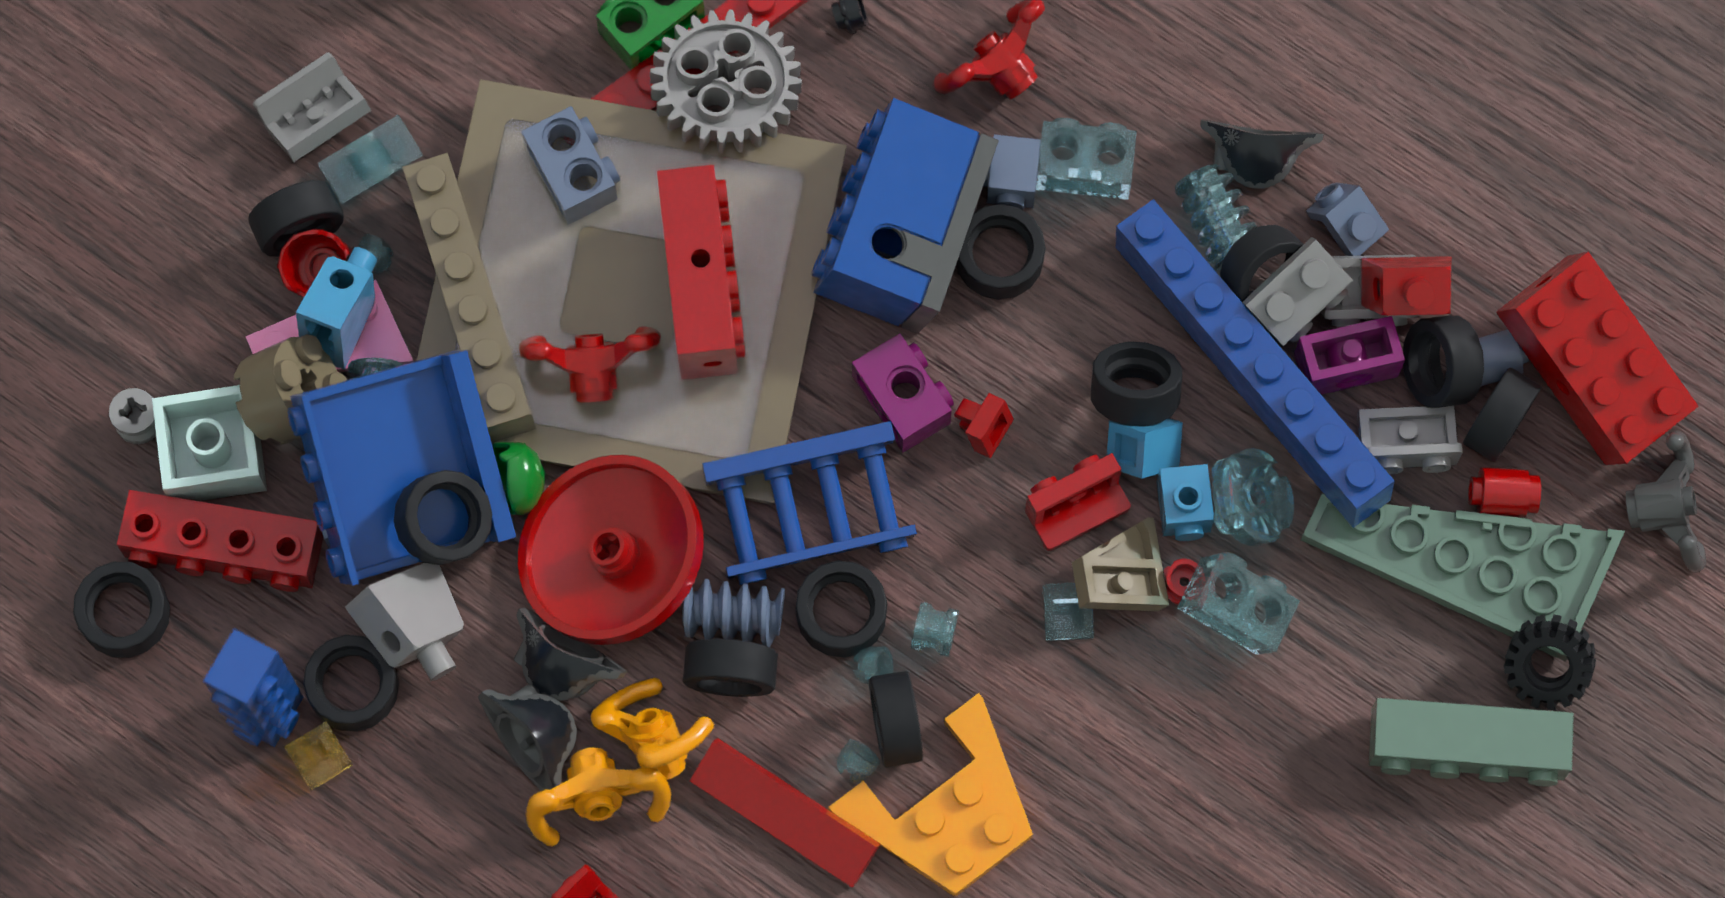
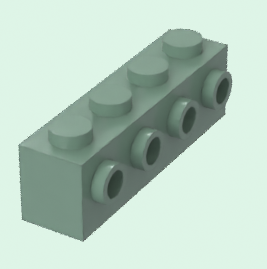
(1471, 740)

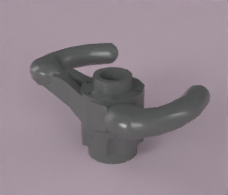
(1670, 503)

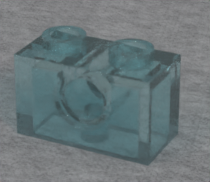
(370, 159)

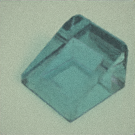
(1062, 614)

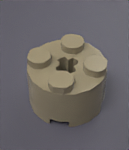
(274, 376)

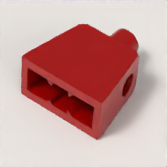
(1407, 285)

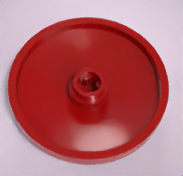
(610, 550)

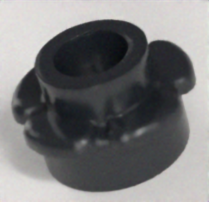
(850, 15)

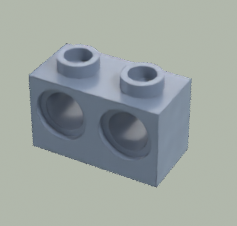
(562, 168)

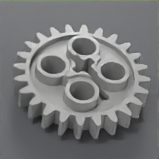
(725, 81)

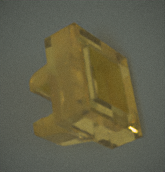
(318, 755)

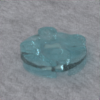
(1235, 513)

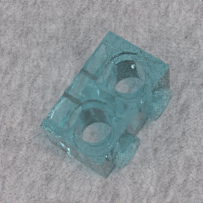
(1085, 172)
(1236, 614)

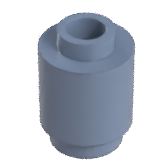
(1499, 354)

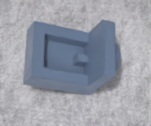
(1348, 217)

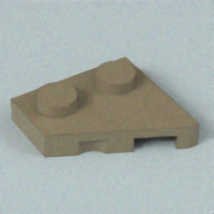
(1123, 572)

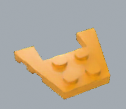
(960, 825)

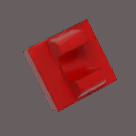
(985, 423)

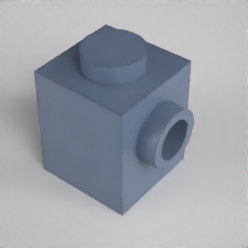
(1013, 172)

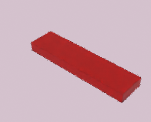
(785, 812)

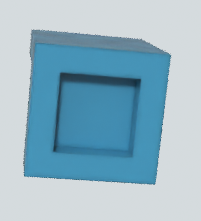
(1145, 448)

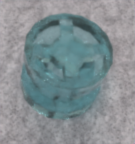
(934, 629)

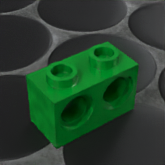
(655, 22)

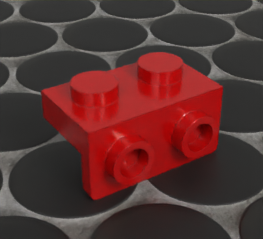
(1077, 502)

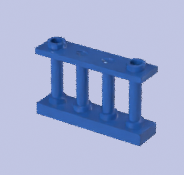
(823, 456)

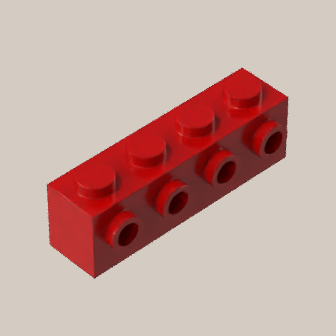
(220, 540)

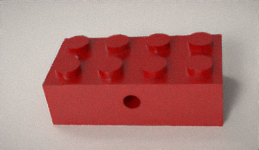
(698, 280)
(1597, 359)

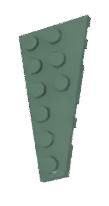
(1475, 562)

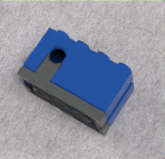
(911, 206)

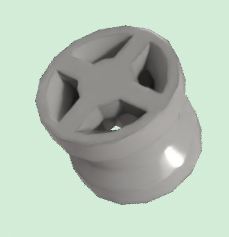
(140, 425)

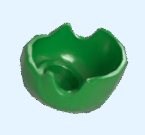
(520, 475)

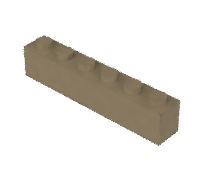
(469, 295)

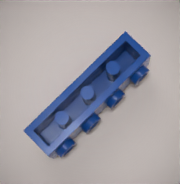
(254, 690)

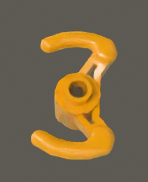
(652, 731)
(595, 792)

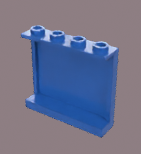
(376, 438)

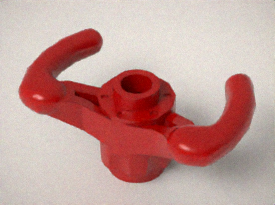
(999, 57)
(591, 360)

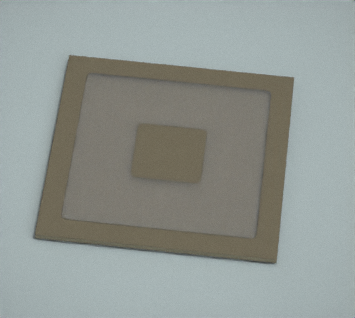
(613, 277)

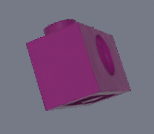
(1350, 355)
(895, 364)

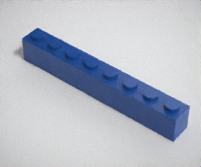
(1254, 363)

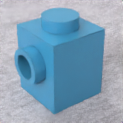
(1185, 502)

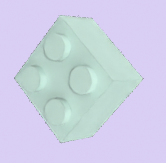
(206, 446)

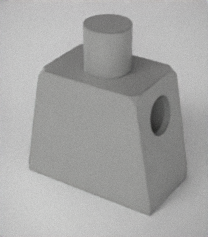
(410, 618)

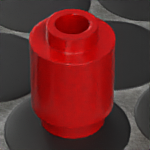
(1505, 492)

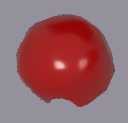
(304, 256)

